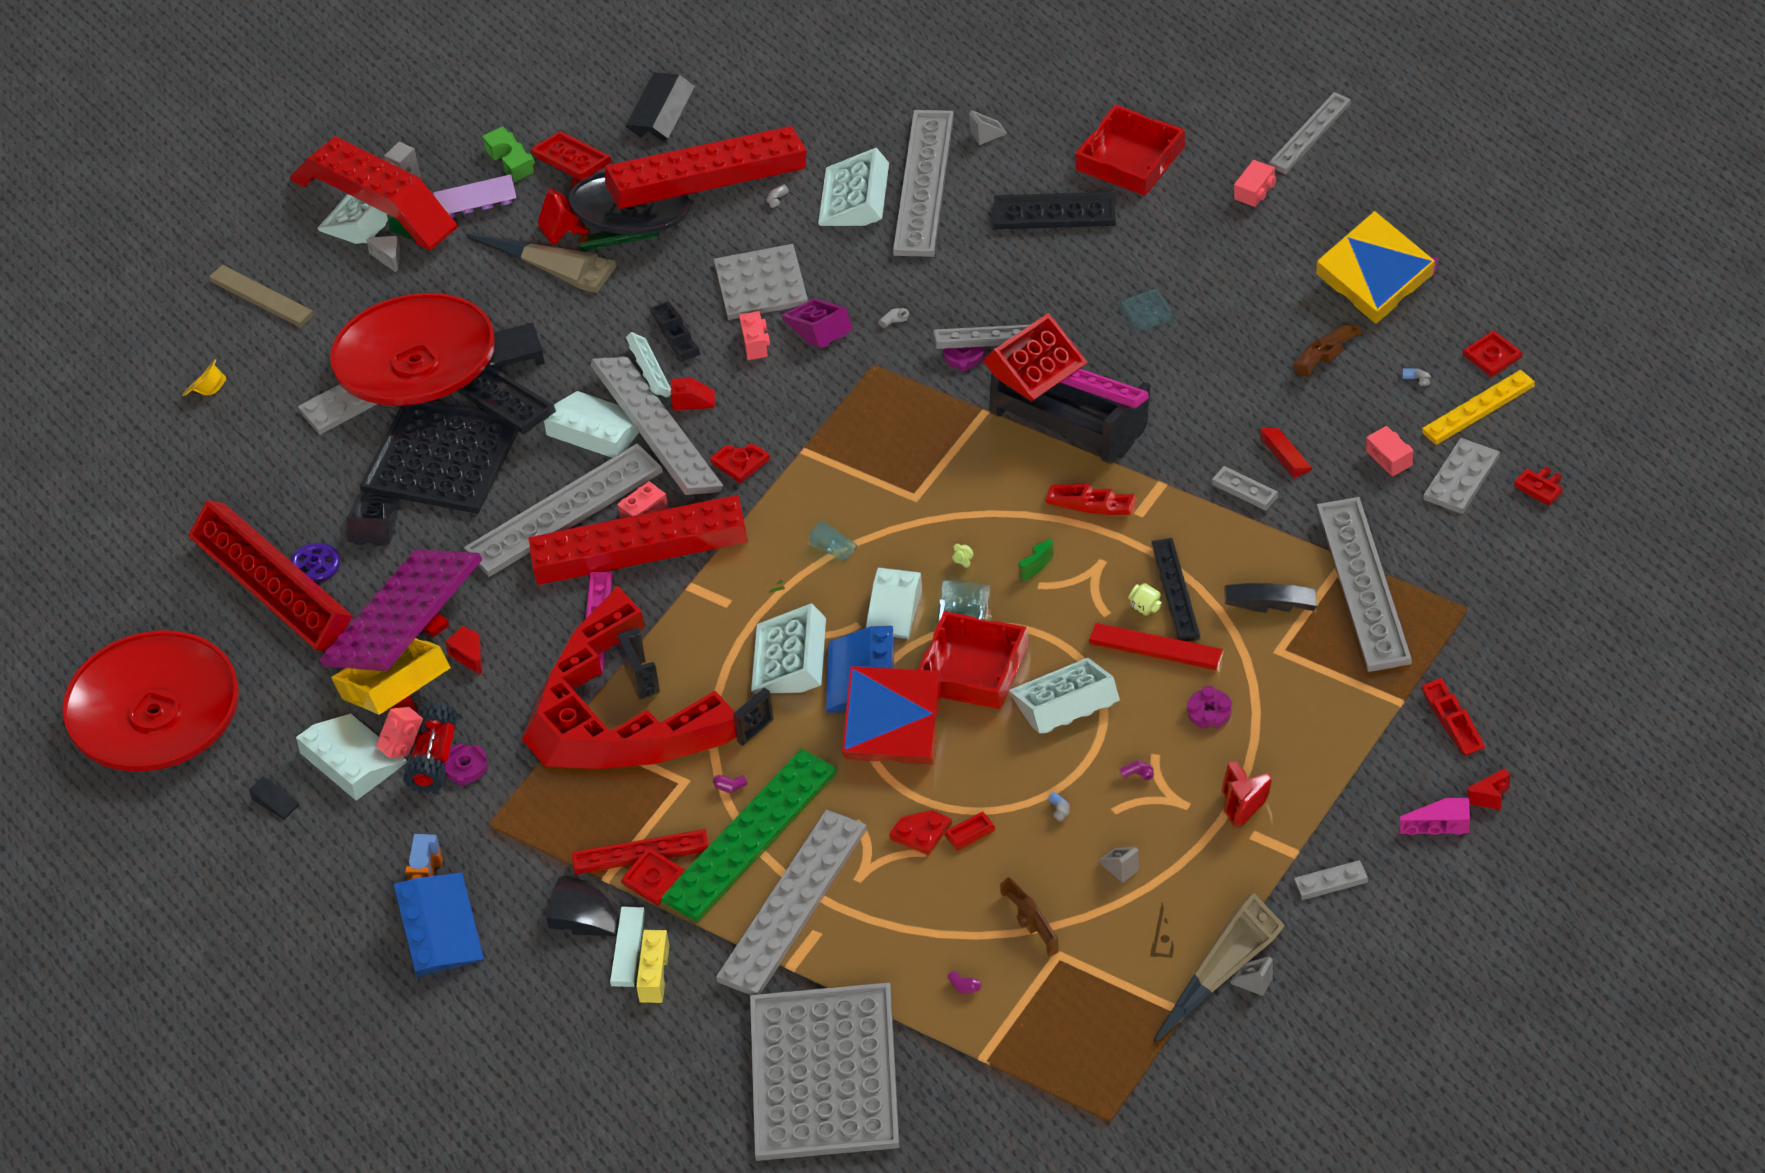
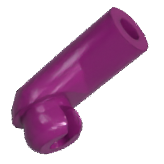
(1139, 768)
(964, 985)

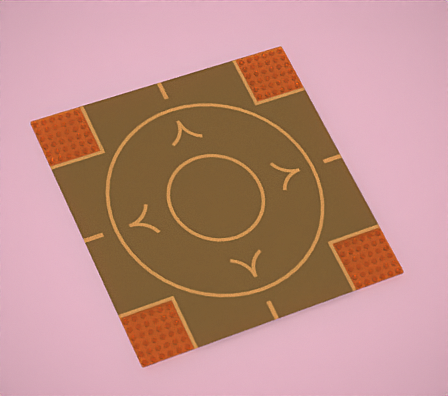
(907, 482)

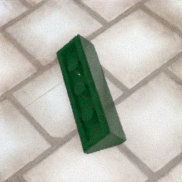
(608, 239)

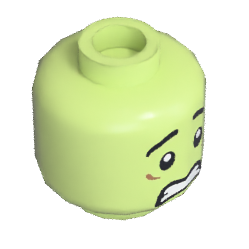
(1145, 599)

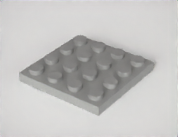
(760, 281)

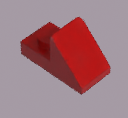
(1489, 790)

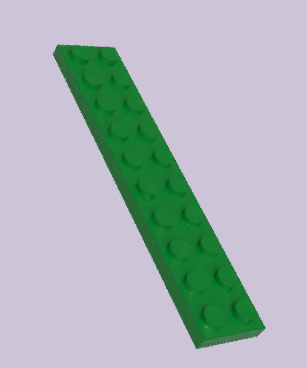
(749, 835)

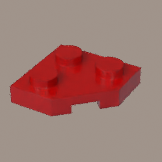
(740, 462)
(921, 830)

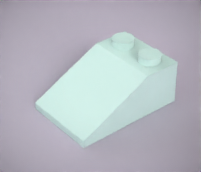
(895, 600)

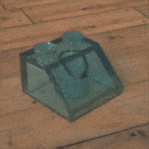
(964, 598)

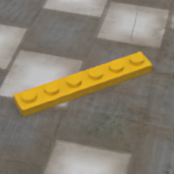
(1478, 407)

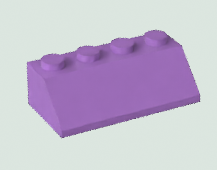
(476, 195)

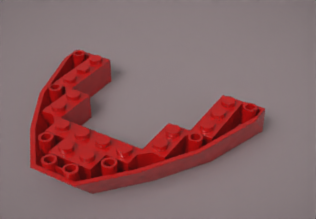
(570, 735)

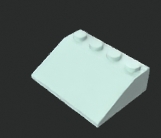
(854, 190)
(354, 220)
(591, 424)
(789, 652)
(1065, 695)
(347, 754)

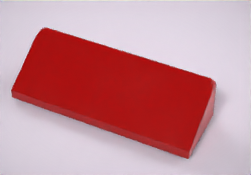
(1284, 451)

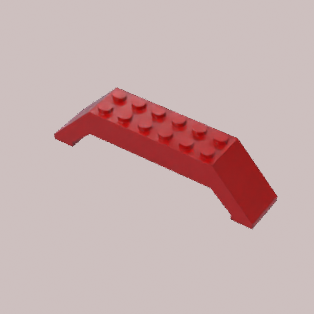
(381, 187)

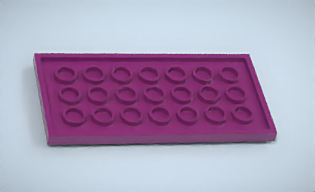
(400, 610)

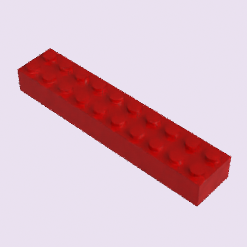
(705, 167)
(637, 539)
(269, 575)

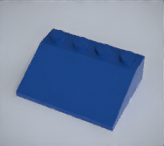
(863, 648)
(438, 923)

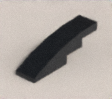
(674, 331)
(1267, 595)

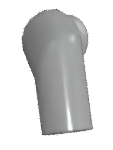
(776, 193)
(892, 316)

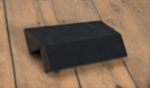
(660, 105)

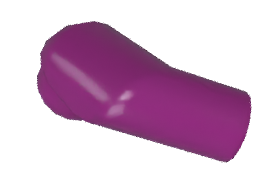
(729, 785)

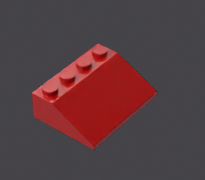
(1035, 358)

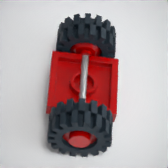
(431, 749)

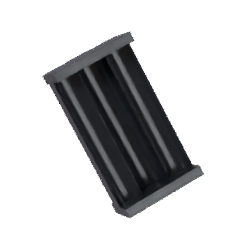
(1077, 415)

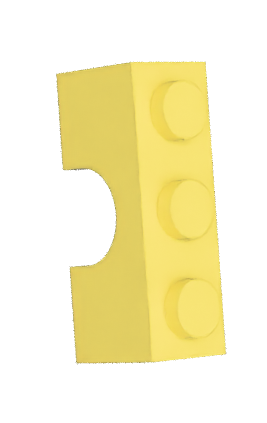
(651, 966)

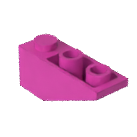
(1443, 816)

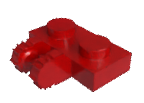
(1538, 486)

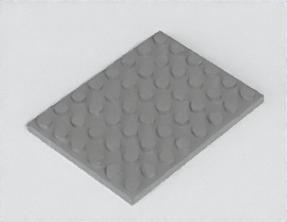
(823, 1072)

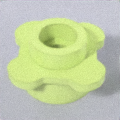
(962, 554)

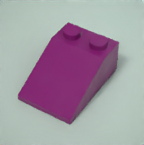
(819, 322)

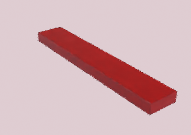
(1156, 646)
(628, 853)

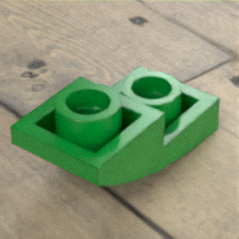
(1035, 563)

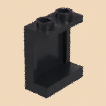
(515, 346)
(643, 677)

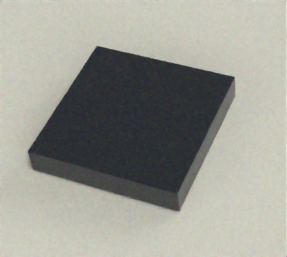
(753, 716)

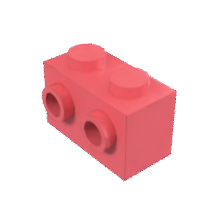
(1254, 183)
(753, 335)
(1389, 451)
(642, 501)
(399, 732)

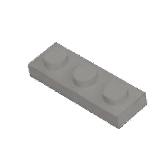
(1245, 488)
(1330, 880)

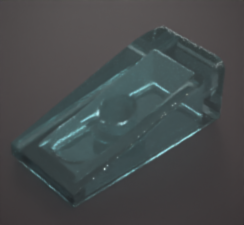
(831, 541)

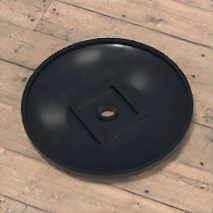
(595, 207)

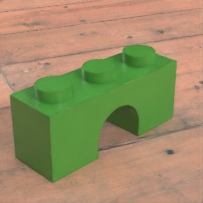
(515, 160)

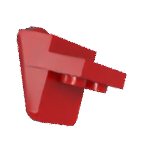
(558, 218)
(1243, 794)

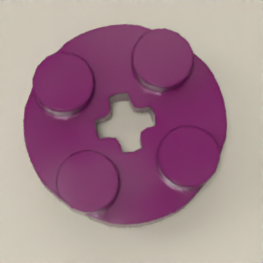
(965, 360)
(1209, 698)
(470, 772)

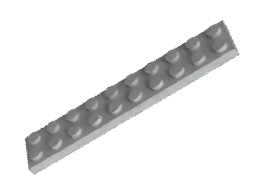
(923, 183)
(656, 426)
(565, 508)
(1364, 584)
(791, 903)

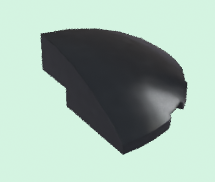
(581, 909)

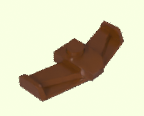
(1324, 349)
(1030, 915)

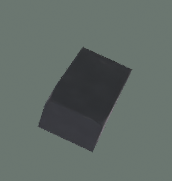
(273, 798)

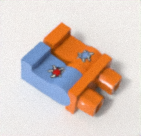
(424, 856)

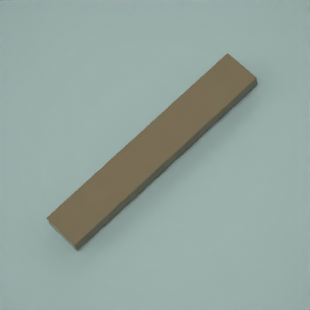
(261, 296)

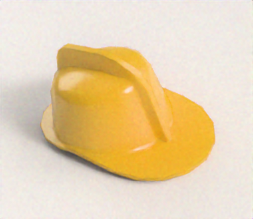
(208, 382)

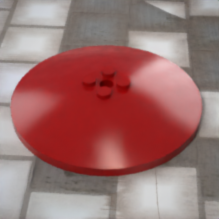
(437, 330)
(151, 670)

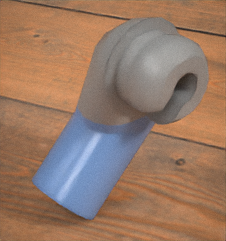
(1424, 377)
(1061, 805)

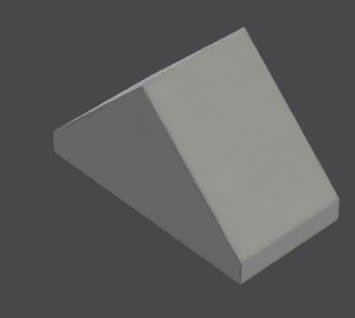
(985, 128)
(385, 250)
(1121, 862)
(1254, 975)

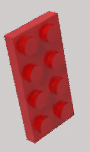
(570, 155)

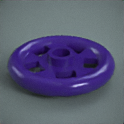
(326, 551)

